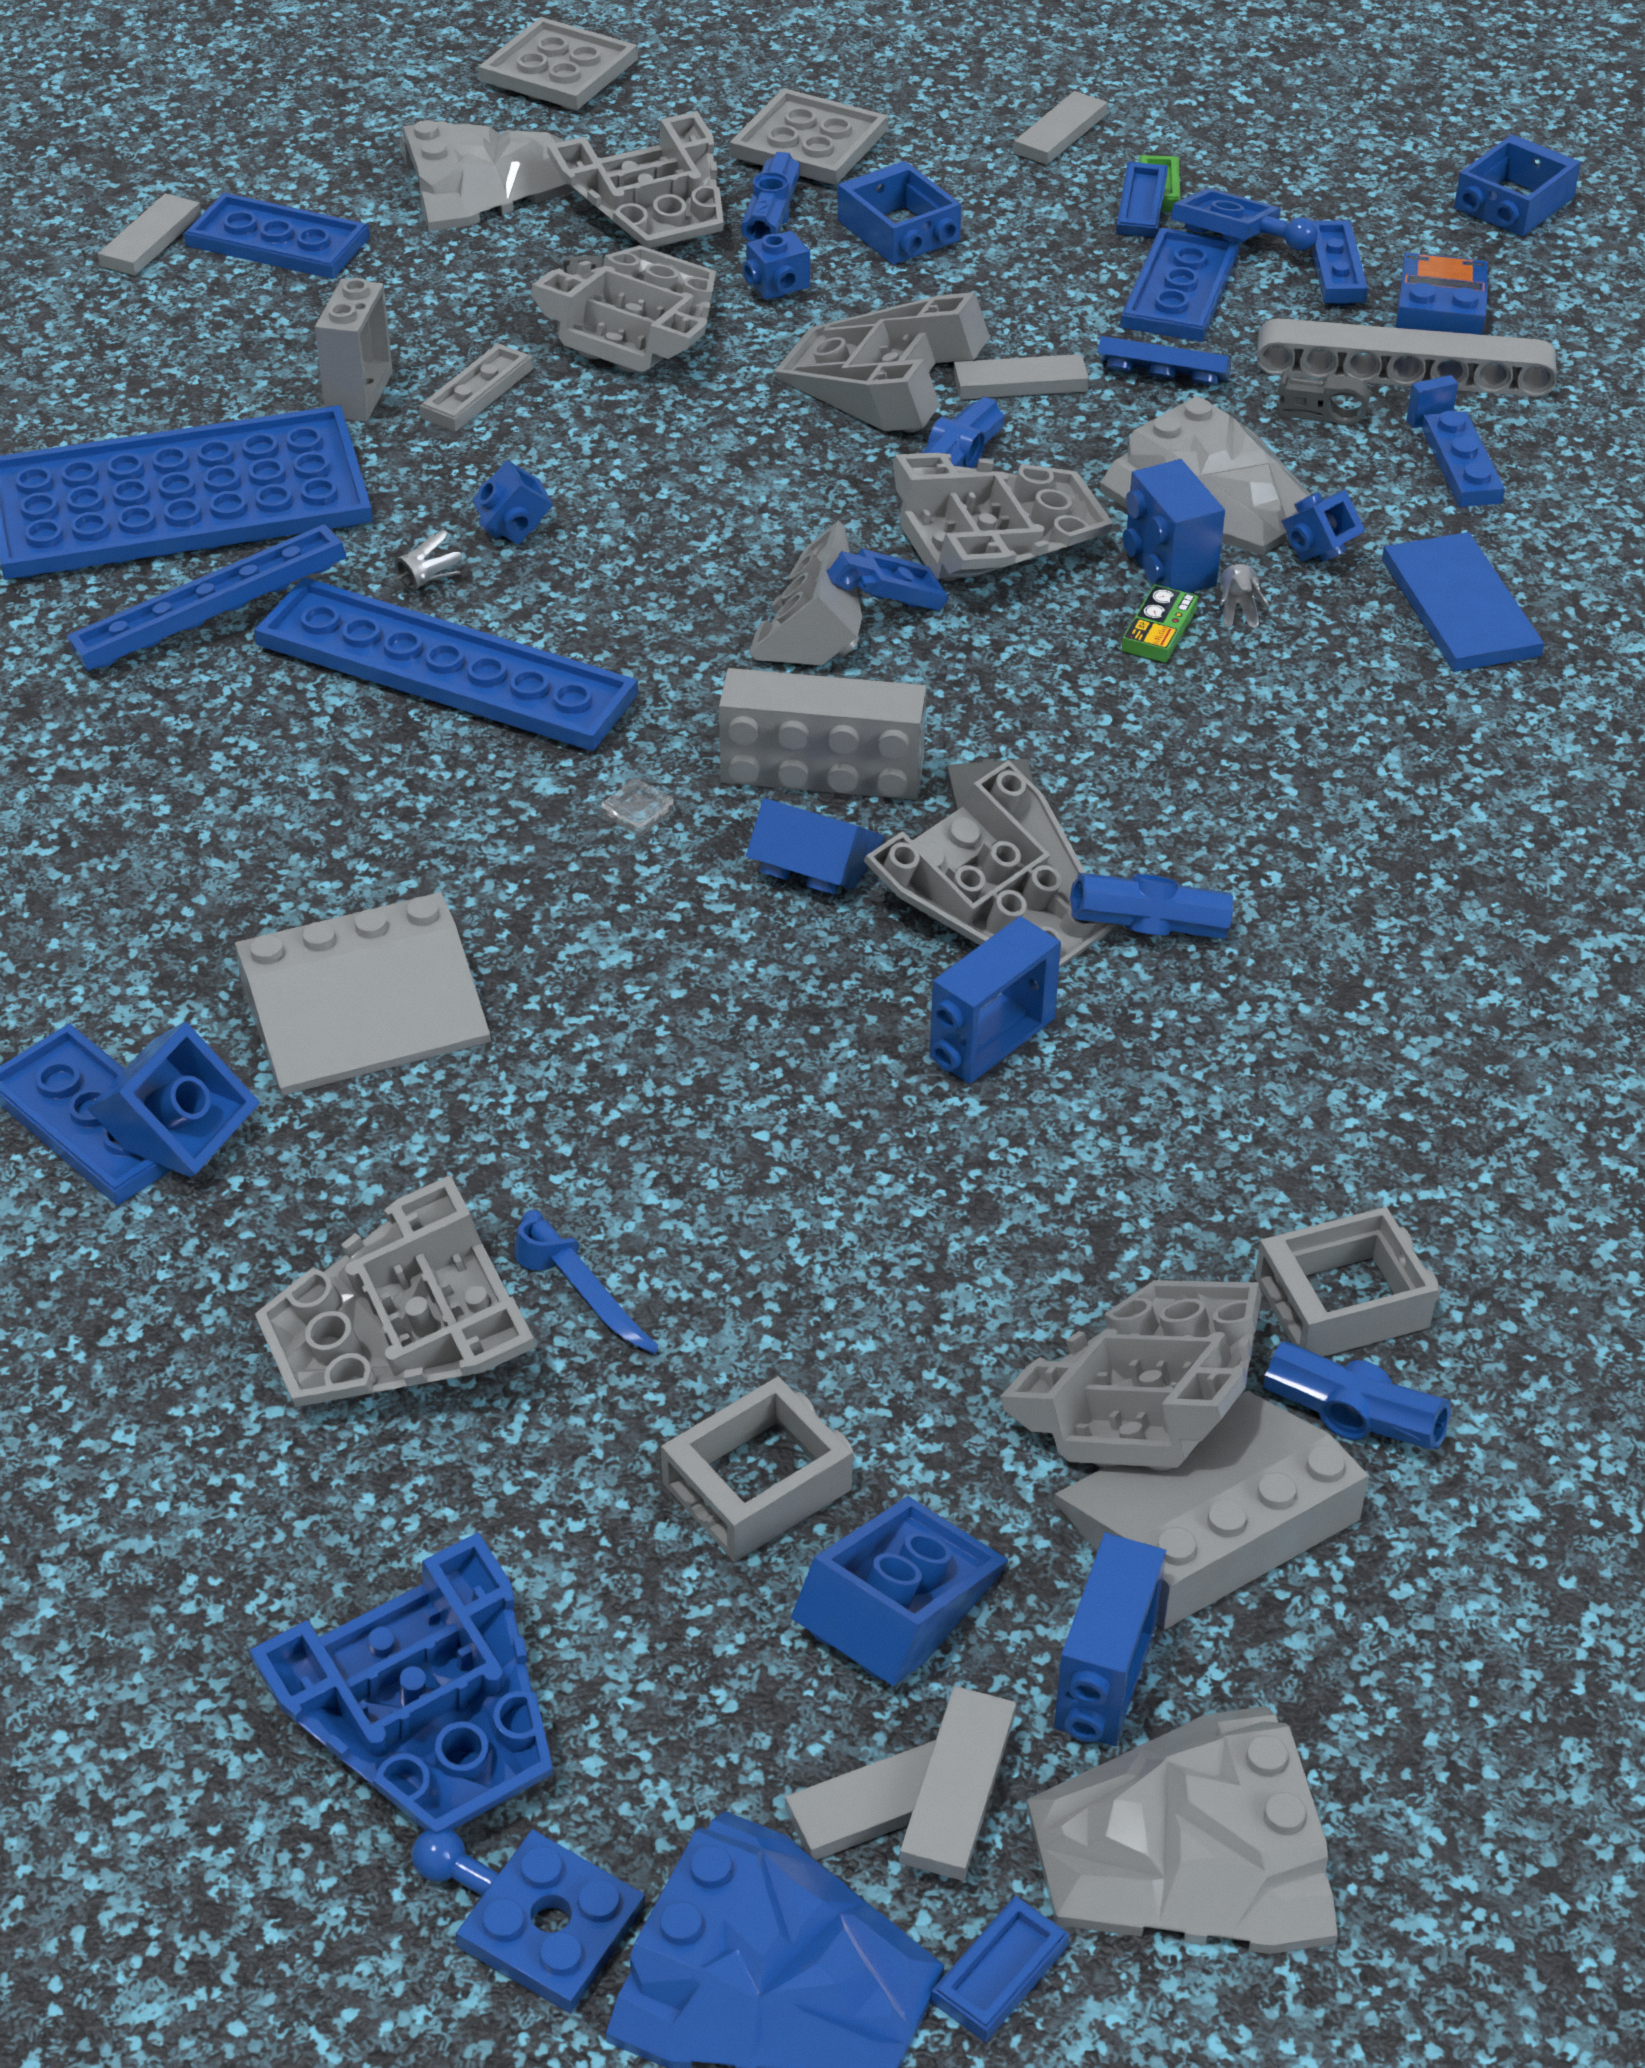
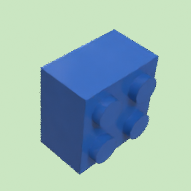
(1174, 527)

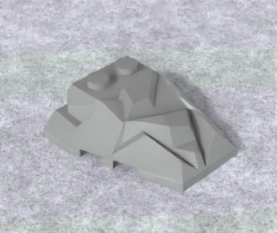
(477, 169)
(655, 191)
(630, 308)
(1227, 460)
(989, 519)
(397, 1307)
(1148, 1380)
(1192, 1838)

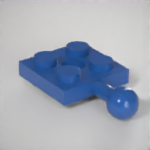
(1241, 219)
(535, 1878)

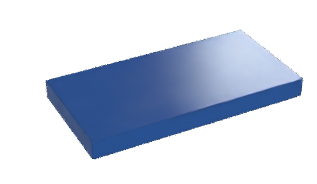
(277, 235)
(1180, 284)
(1462, 601)
(50, 1095)

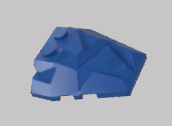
(422, 1691)
(768, 1964)

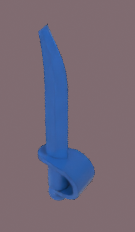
(551, 1250)

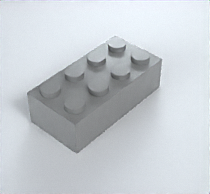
(822, 733)

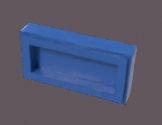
(1142, 199)
(1000, 1968)

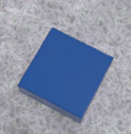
(1431, 397)

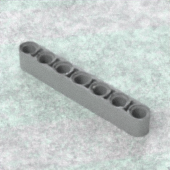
(1389, 344)

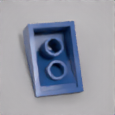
(895, 1589)

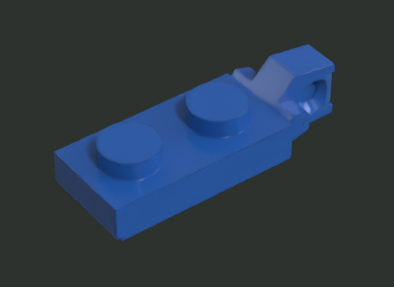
(888, 578)

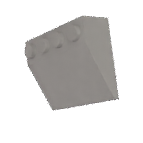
(361, 993)
(1232, 1509)

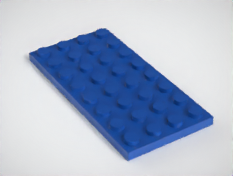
(178, 491)

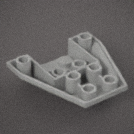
(991, 865)

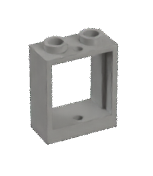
(354, 348)
(1374, 1234)
(717, 1508)

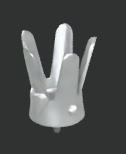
(415, 571)
(1240, 586)

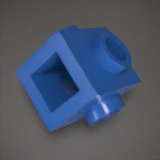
(777, 265)
(511, 503)
(1322, 526)

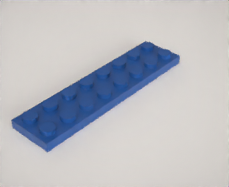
(448, 663)

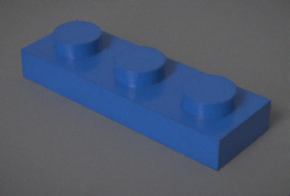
(1338, 263)
(1164, 360)
(1463, 459)

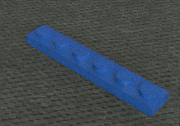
(206, 597)

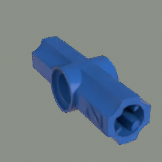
(771, 197)

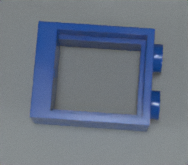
(1514, 160)
(901, 186)
(1009, 962)
(1109, 1639)

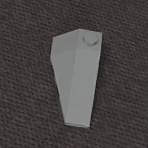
(812, 613)

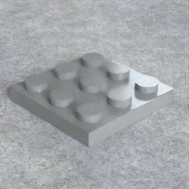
(558, 63)
(815, 131)

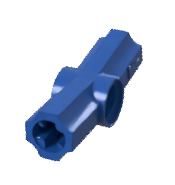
(966, 433)
(1151, 905)
(1357, 1398)

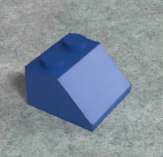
(811, 845)
(175, 1102)

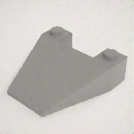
(882, 359)

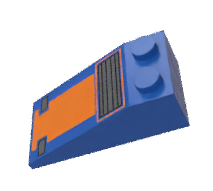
(1442, 294)

